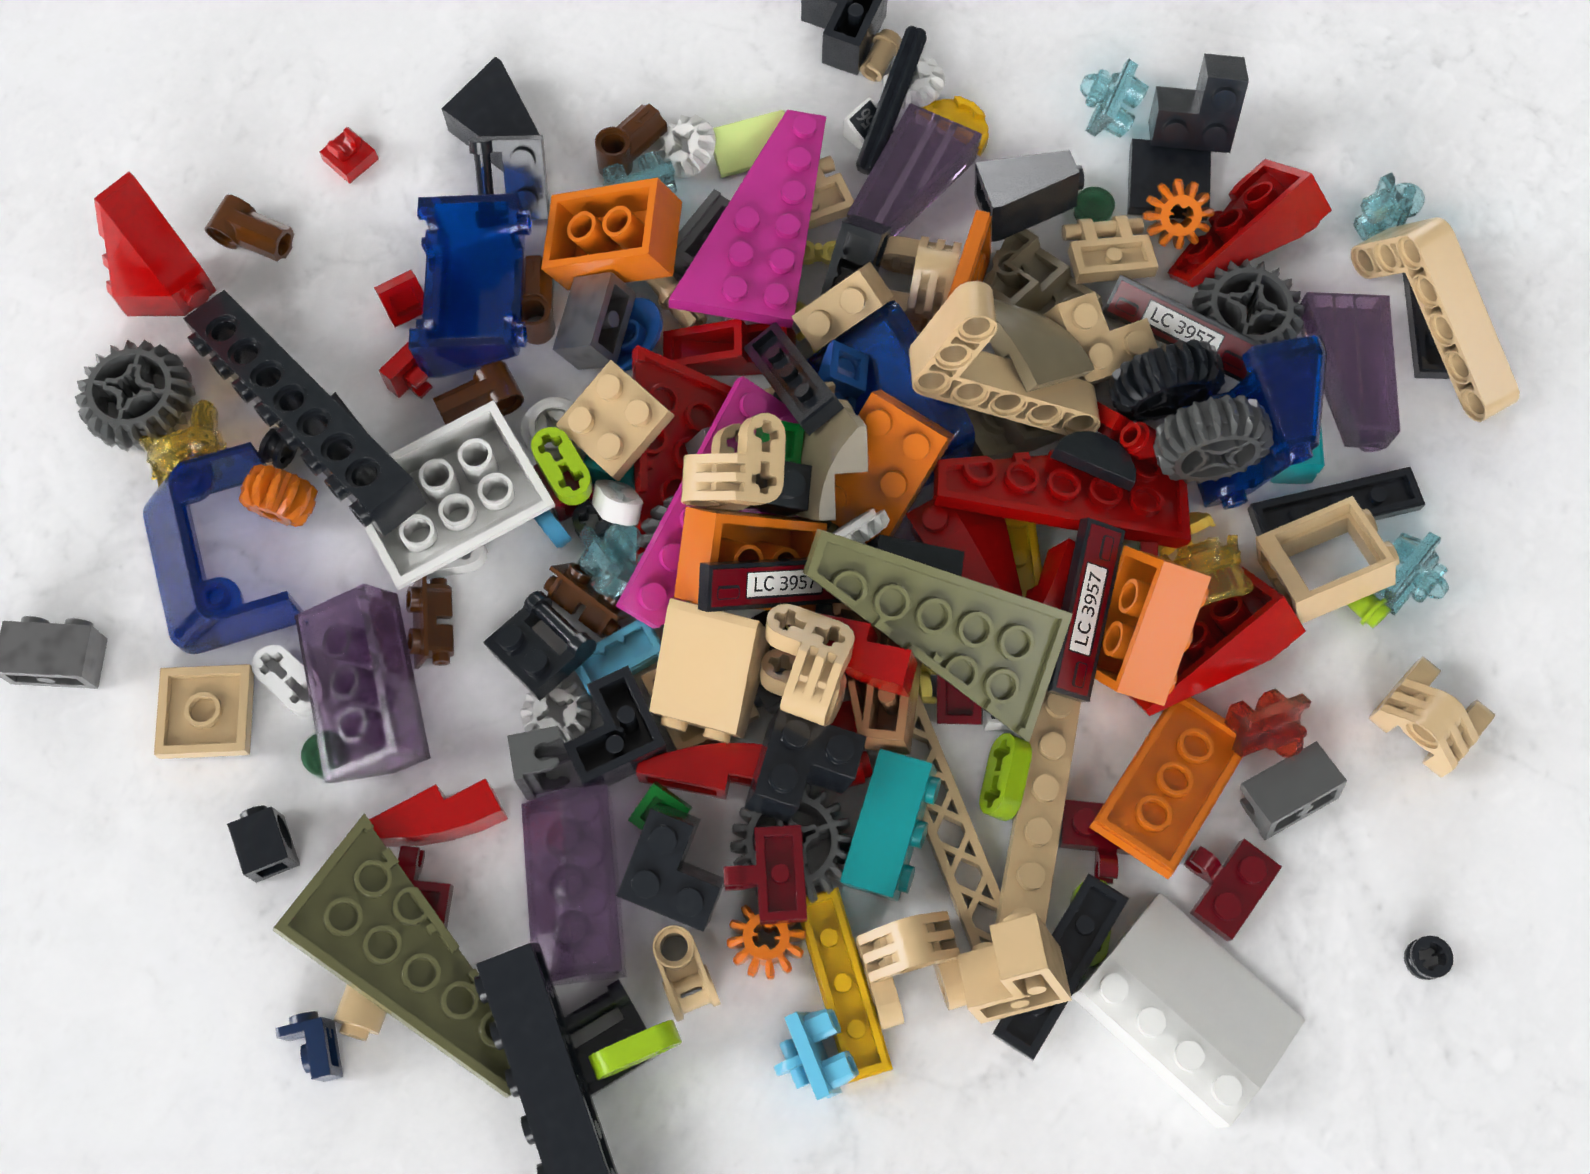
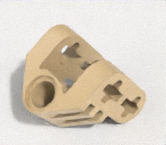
(932, 271)
(729, 478)
(814, 672)
(1432, 717)
(906, 947)

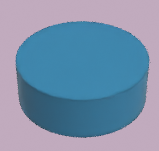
(553, 529)

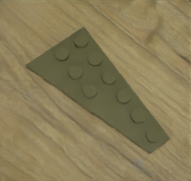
(968, 633)
(390, 946)

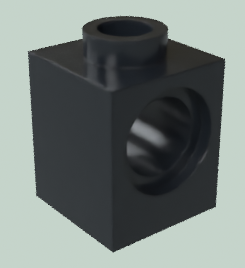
(263, 843)

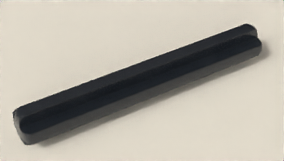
(891, 98)

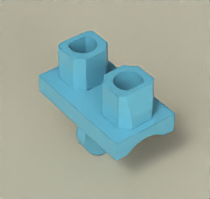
(824, 1073)

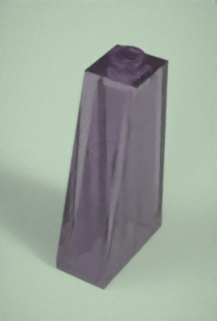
(915, 168)
(1359, 365)

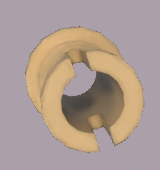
(884, 49)

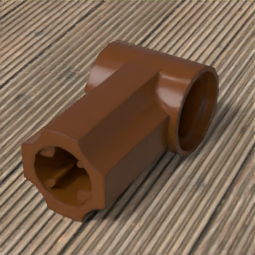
(629, 138)
(238, 224)
(537, 301)
(488, 384)

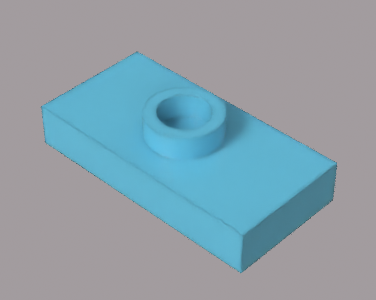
(631, 646)

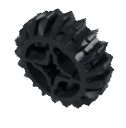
(1166, 380)

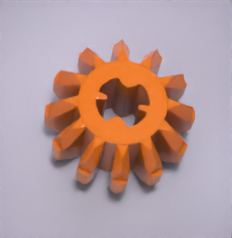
(1184, 199)
(278, 495)
(763, 954)

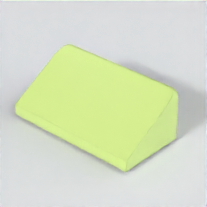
(742, 142)

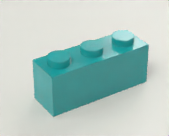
(891, 825)

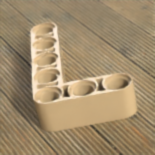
(1450, 306)
(953, 369)

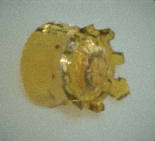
(188, 443)
(1220, 563)

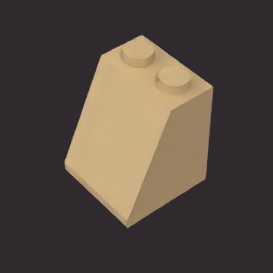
(708, 671)

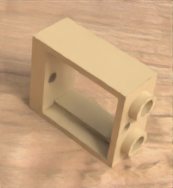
(1316, 528)

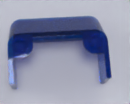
(199, 610)

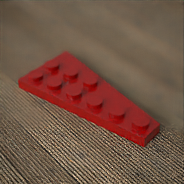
(693, 401)
(1060, 495)

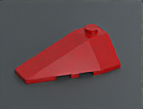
(1265, 212)
(145, 256)
(980, 536)
(1232, 639)

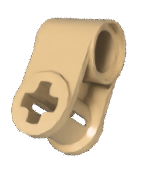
(684, 975)

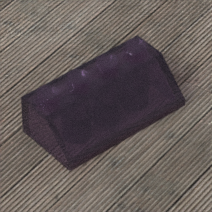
(361, 685)
(574, 884)

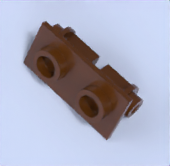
(575, 587)
(427, 637)

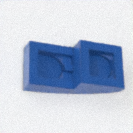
(846, 369)

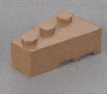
(878, 714)

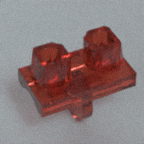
(1271, 726)

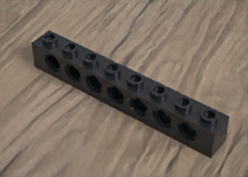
(305, 414)

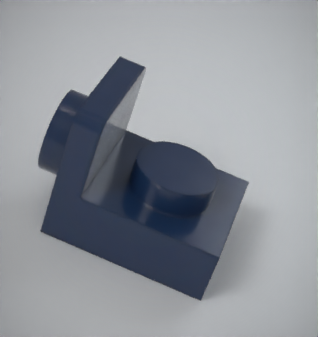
(321, 1052)

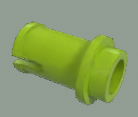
(1370, 610)

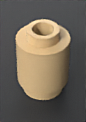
(358, 1015)

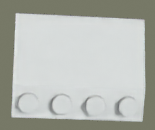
(473, 490)
(1190, 1012)

